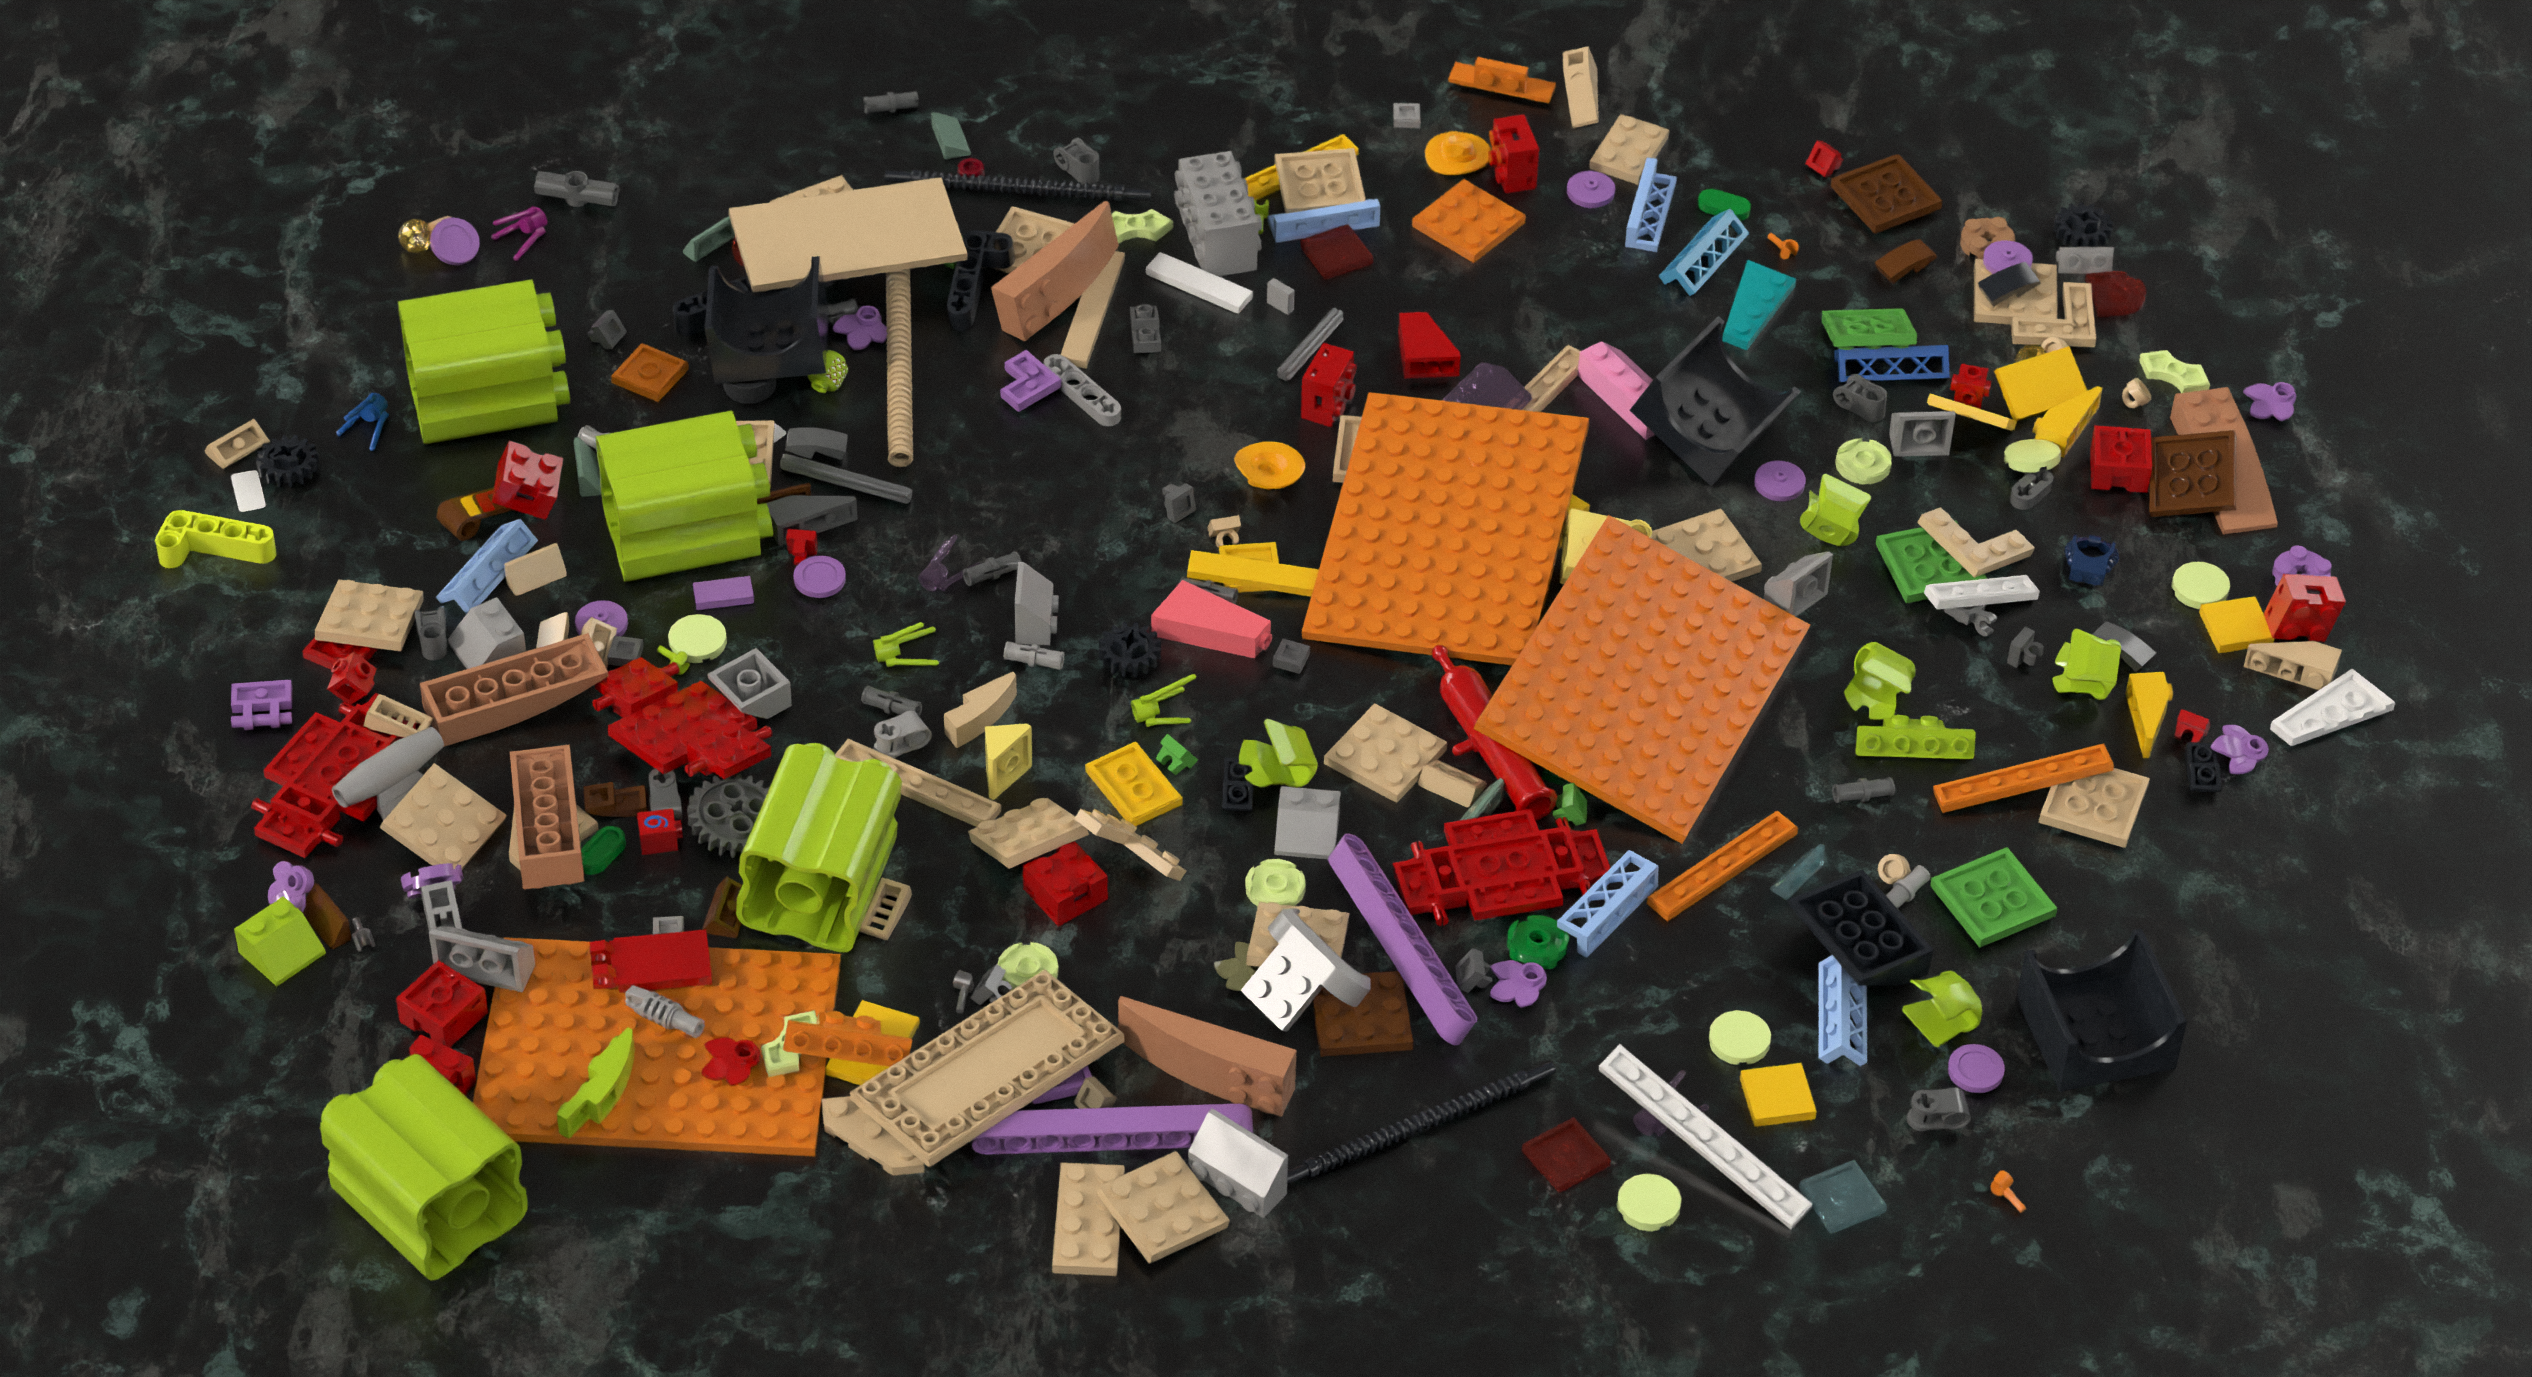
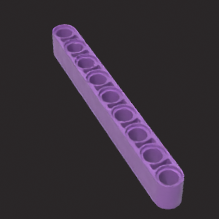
(1402, 939)
(1103, 1128)

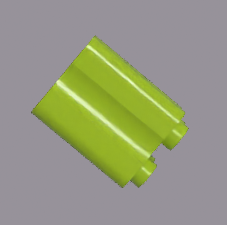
(483, 360)
(683, 494)
(819, 847)
(423, 1165)

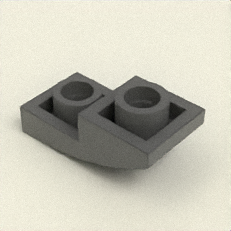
(1145, 329)
(808, 440)
(2133, 649)

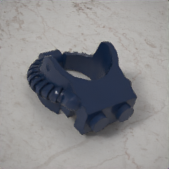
(2086, 568)

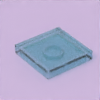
(1842, 1196)

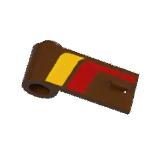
(464, 513)

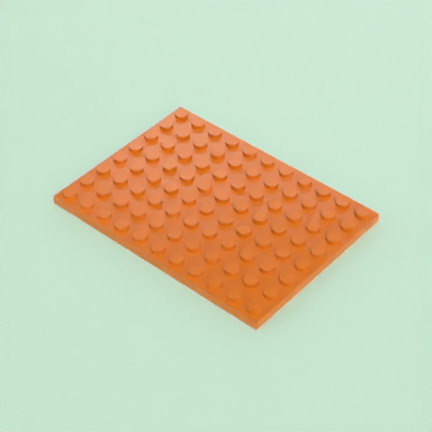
(1446, 528)
(1643, 678)
(552, 1030)

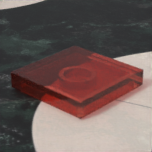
(1336, 251)
(1566, 1155)

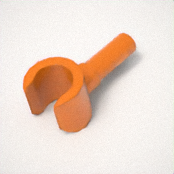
(1786, 246)
(2000, 1187)

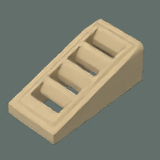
(383, 706)
(891, 888)

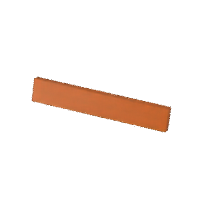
(2023, 778)
(1722, 865)

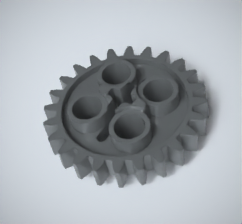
(725, 812)

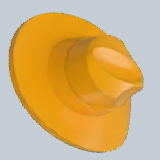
(1456, 153)
(1270, 464)

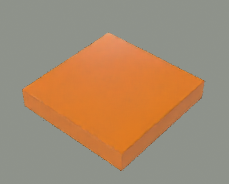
(649, 372)

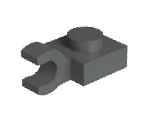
(1976, 615)

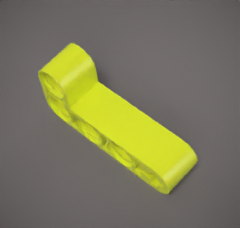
(212, 535)

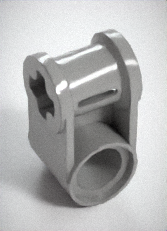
(903, 733)

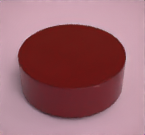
(971, 166)

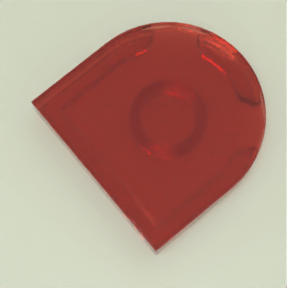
(2116, 293)

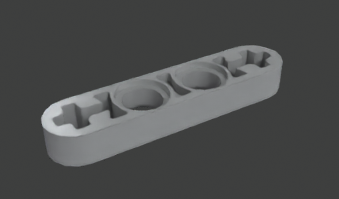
(1087, 386)

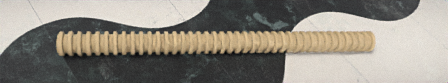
(899, 368)

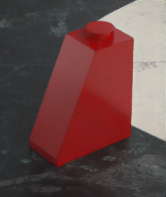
(1425, 348)

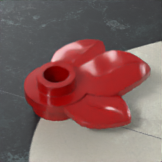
(729, 1060)

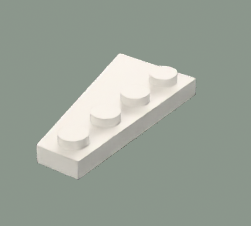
(2333, 707)

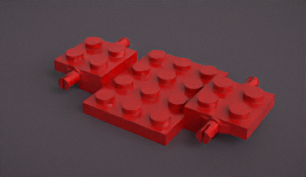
(682, 725)
(308, 771)
(1500, 867)

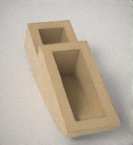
(980, 709)

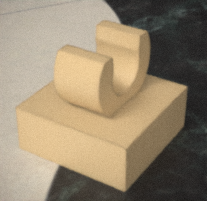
(1225, 527)

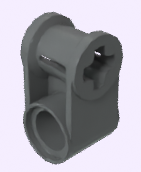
(1079, 161)
(1863, 398)
(432, 633)
(664, 793)
(1942, 1108)

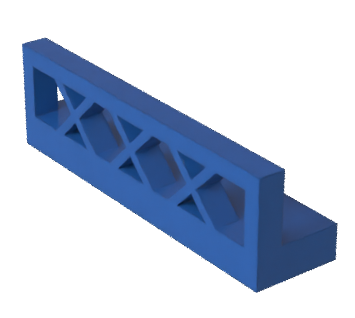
(1891, 353)

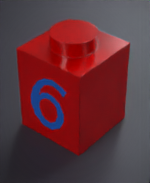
(658, 831)

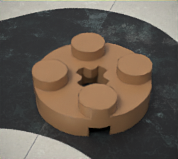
(1978, 230)

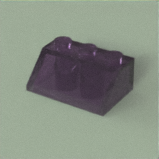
(1491, 387)

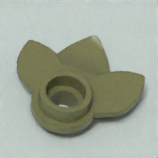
(1236, 969)

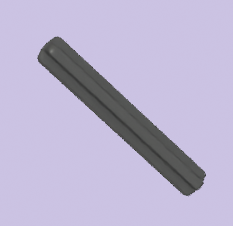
(1310, 344)

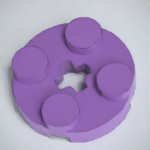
(2300, 560)
(431, 875)

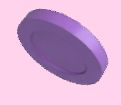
(1590, 189)
(454, 241)
(2005, 254)
(1780, 481)
(819, 576)
(605, 611)
(1976, 1068)

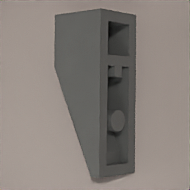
(810, 514)

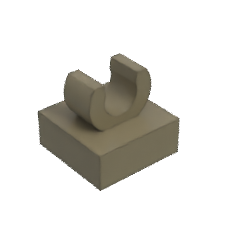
(1094, 1095)

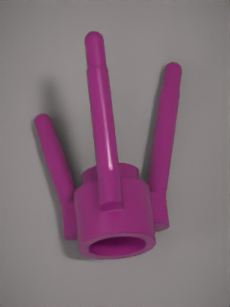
(531, 221)

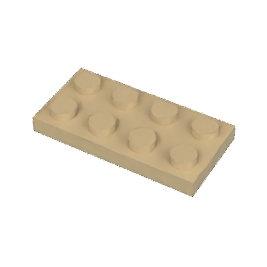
(1085, 1228)

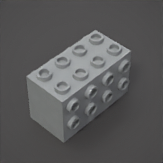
(1218, 213)

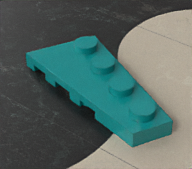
(1755, 303)

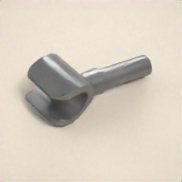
(362, 935)
(964, 982)

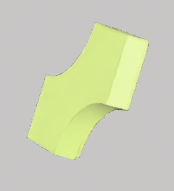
(1144, 225)
(2165, 367)
(775, 1058)

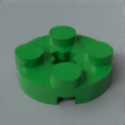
(1546, 953)

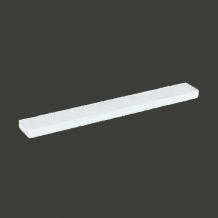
(1705, 1137)

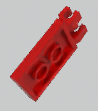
(652, 961)

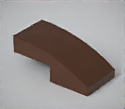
(1908, 257)
(606, 801)

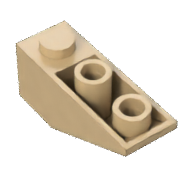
(1581, 86)
(2298, 662)

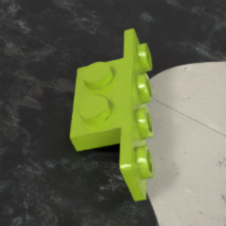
(1915, 738)

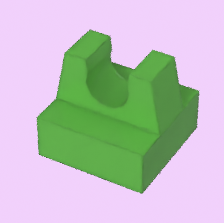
(1173, 750)
(1571, 805)

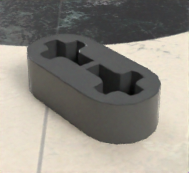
(2036, 491)

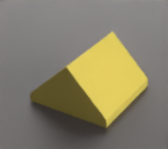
(1007, 755)

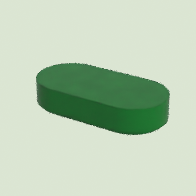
(1716, 201)
(602, 849)

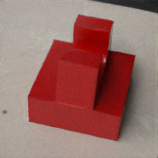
(1824, 159)
(801, 544)
(2191, 723)

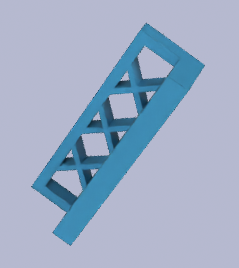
(1698, 246)

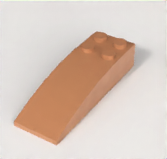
(1055, 274)
(2214, 412)
(510, 688)
(546, 817)
(1211, 1056)

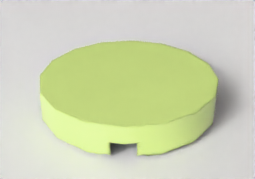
(2031, 455)
(1863, 461)
(2200, 584)
(698, 636)
(1275, 882)
(1027, 961)
(1739, 1037)
(1649, 1202)

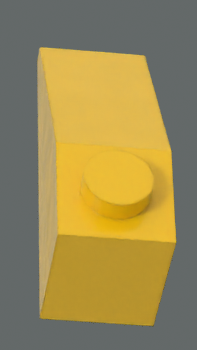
(2068, 419)
(2148, 703)

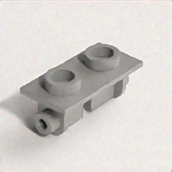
(2084, 260)

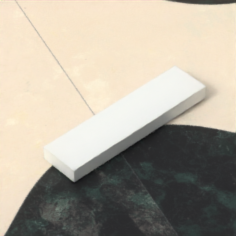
(1199, 282)
(1981, 592)

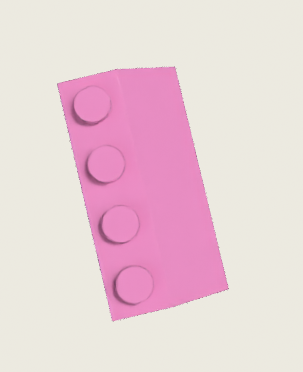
(1615, 380)

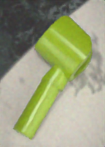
(1263, 211)
(679, 658)

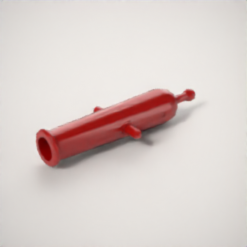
(1467, 698)

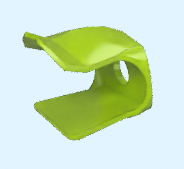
(1834, 512)
(2088, 665)
(1878, 679)
(1285, 762)
(1951, 1010)

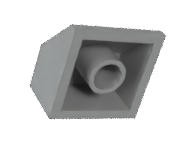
(1921, 433)
(1800, 583)
(1034, 607)
(486, 635)
(753, 685)
(1307, 822)

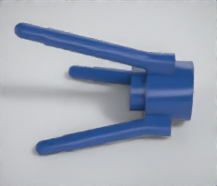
(370, 409)

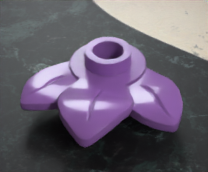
(862, 328)
(2271, 400)
(2239, 747)
(291, 883)
(1518, 982)

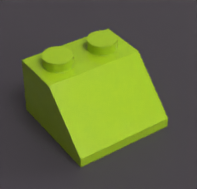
(278, 941)

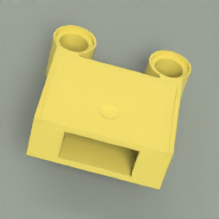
(1579, 532)

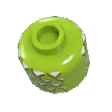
(835, 373)

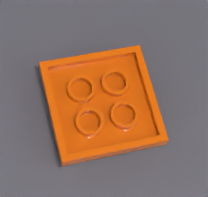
(1468, 220)

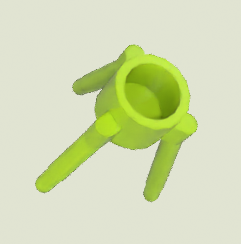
(888, 646)
(1147, 706)

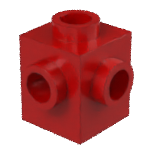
(1971, 381)
(351, 678)

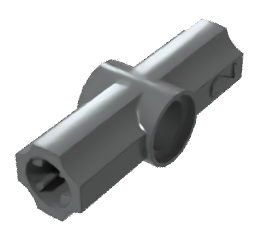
(576, 188)

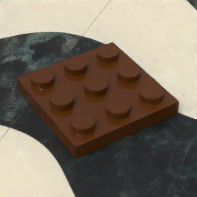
(1886, 193)
(2193, 473)
(1373, 1026)

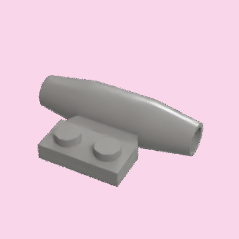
(389, 772)

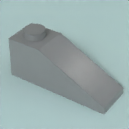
(440, 905)

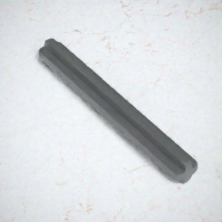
(846, 478)

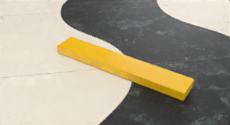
(1267, 180)
(1252, 573)

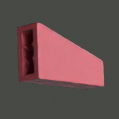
(1210, 622)

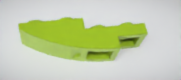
(606, 1083)

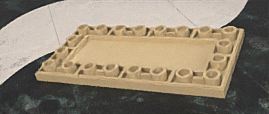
(850, 231)
(986, 1067)

